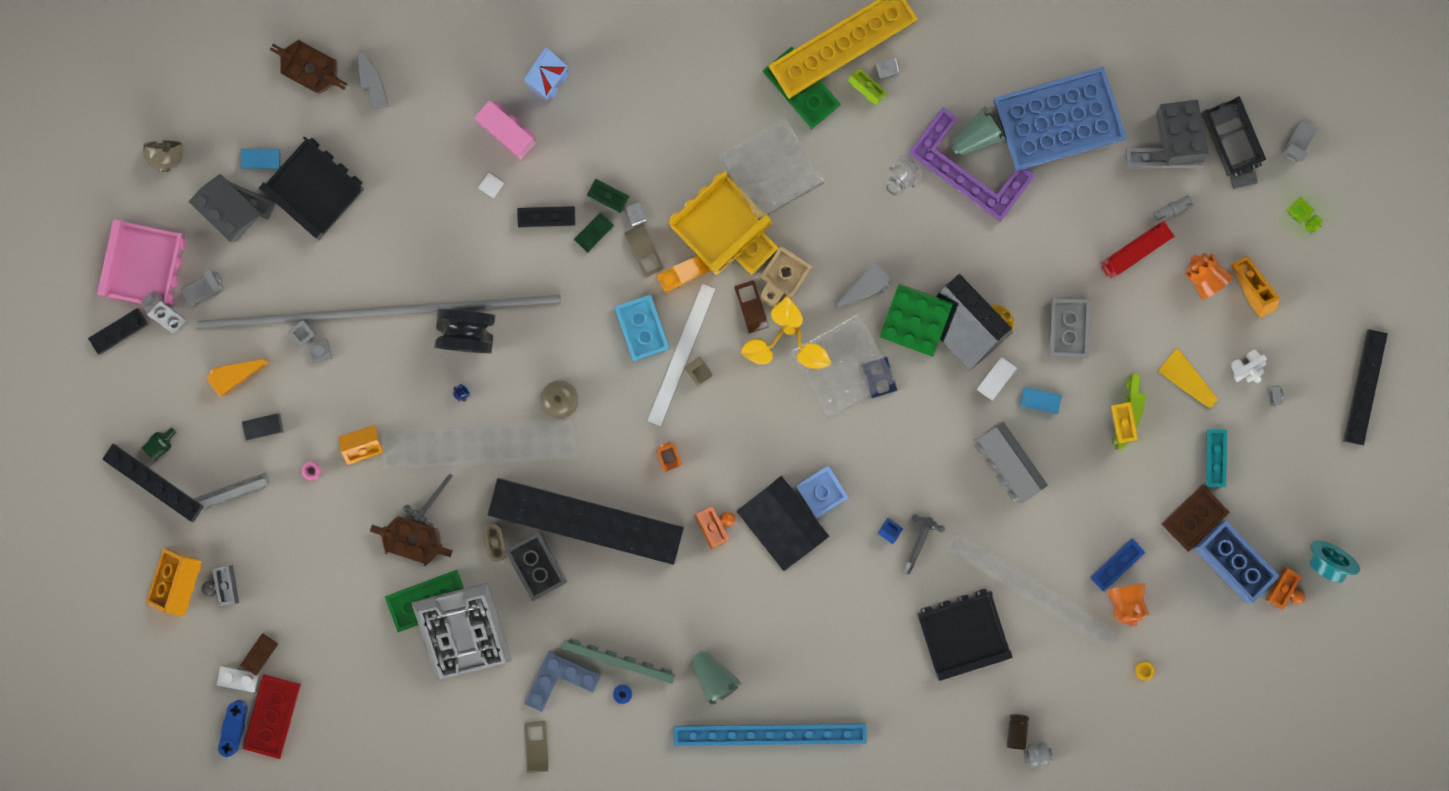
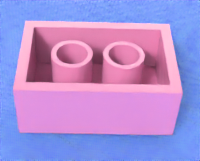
(506, 129)

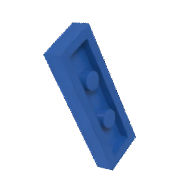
(1117, 564)

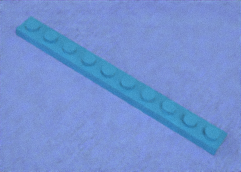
(770, 734)

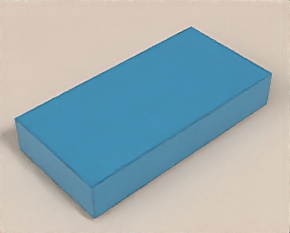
(260, 159)
(1040, 400)

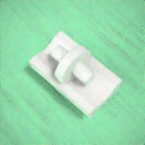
(1251, 369)

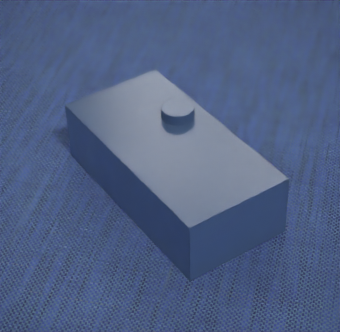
(1236, 562)

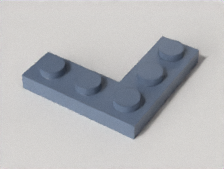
(554, 667)

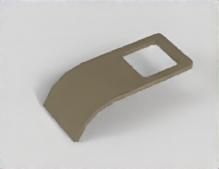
(642, 247)
(536, 751)

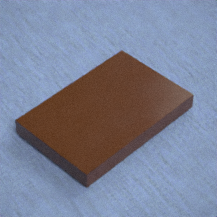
(1195, 518)

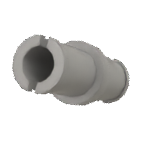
(1173, 209)

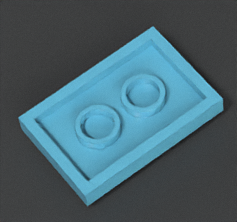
(641, 328)

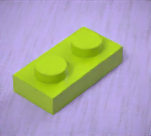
(867, 86)

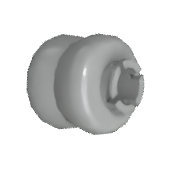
(1038, 755)

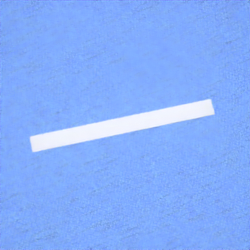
(681, 354)

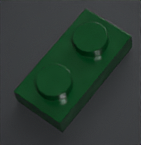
(608, 196)
(594, 232)

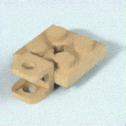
(779, 285)

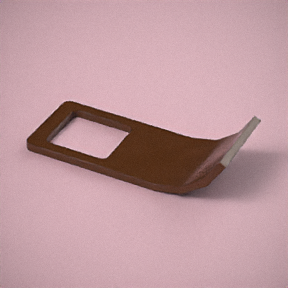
(752, 310)

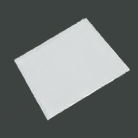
(491, 185)

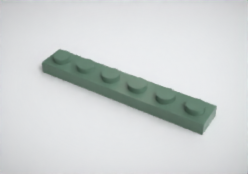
(611, 658)

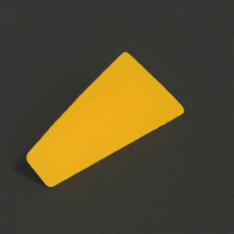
(1183, 374)

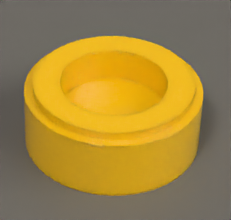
(1144, 670)

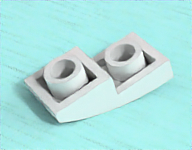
(996, 379)

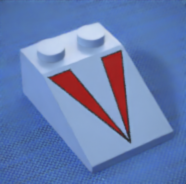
(546, 75)

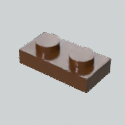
(259, 654)

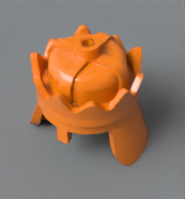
(1207, 275)
(1129, 603)

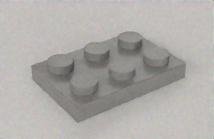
(1069, 328)

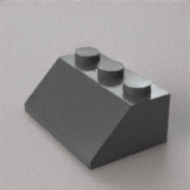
(225, 208)

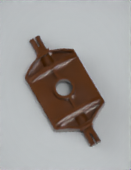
(297, 56)
(396, 540)

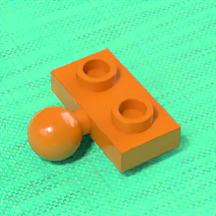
(713, 526)
(1285, 588)

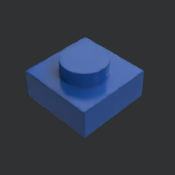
(890, 530)

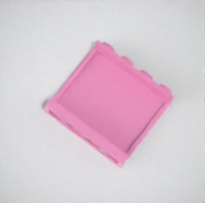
(140, 262)

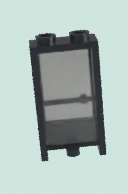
(1234, 137)

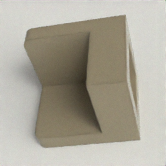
(698, 371)

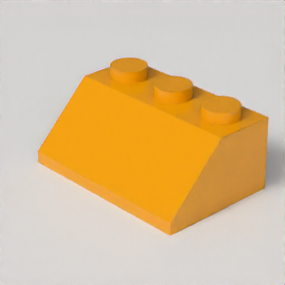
(173, 582)

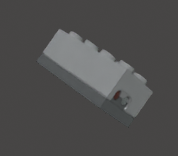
(1010, 463)

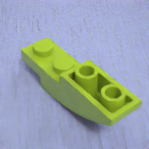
(1137, 402)

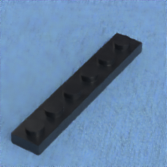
(1365, 387)
(153, 482)

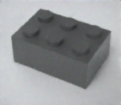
(1182, 132)
(536, 566)

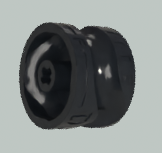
(464, 331)

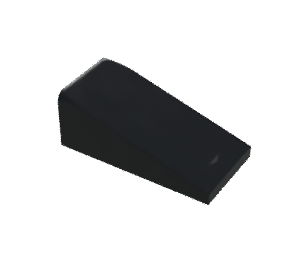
(262, 426)

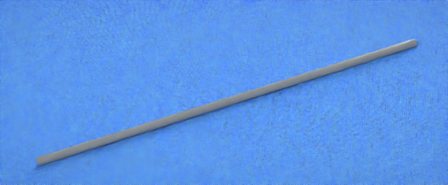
(378, 311)

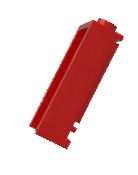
(1136, 250)

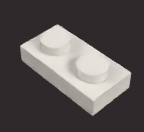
(237, 679)

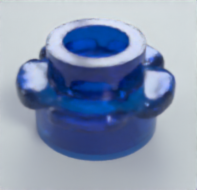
(461, 393)

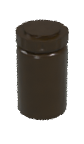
(1017, 731)

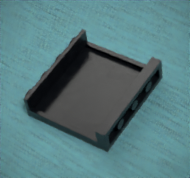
(313, 188)
(964, 634)

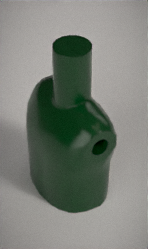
(158, 444)

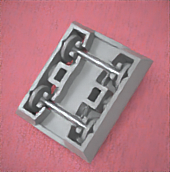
(463, 629)

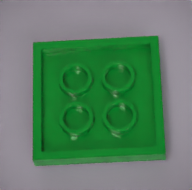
(916, 320)

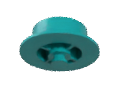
(1332, 561)

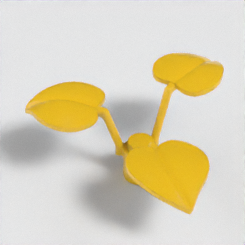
(790, 317)

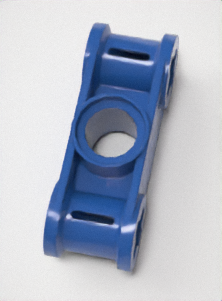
(233, 728)

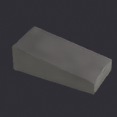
(1244, 180)

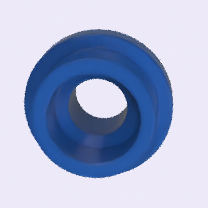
(626, 689)

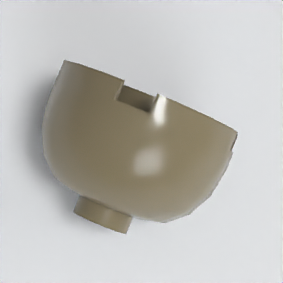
(163, 155)
(559, 399)

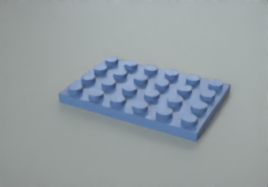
(1059, 119)

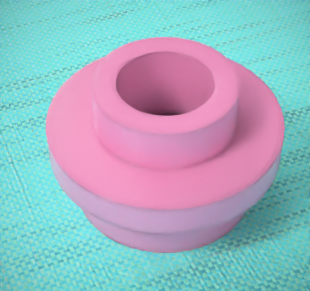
(305, 468)

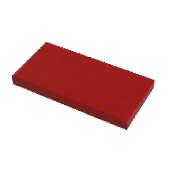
(272, 716)

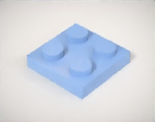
(822, 491)

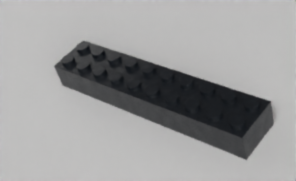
(585, 521)

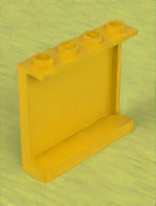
(718, 223)

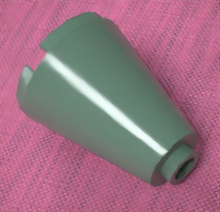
(977, 134)
(713, 677)

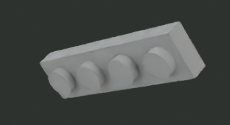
(1152, 158)
(238, 489)

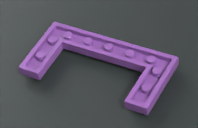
(926, 153)

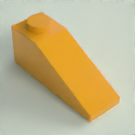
(682, 274)
(1255, 287)
(231, 376)

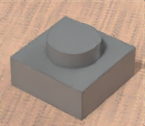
(301, 333)
(320, 351)
(1276, 395)

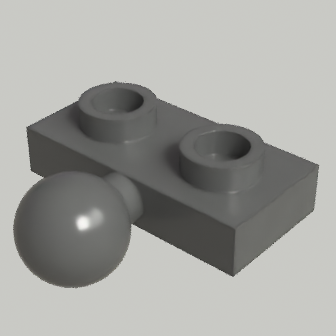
(224, 586)

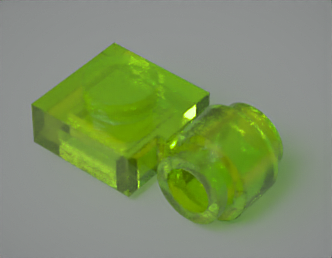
(1301, 211)

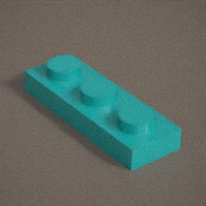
(1216, 457)

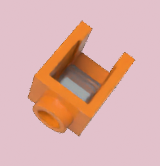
(668, 456)

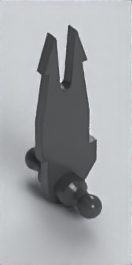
(418, 516)
(927, 524)

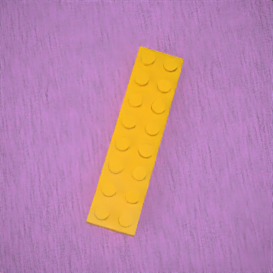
(841, 44)

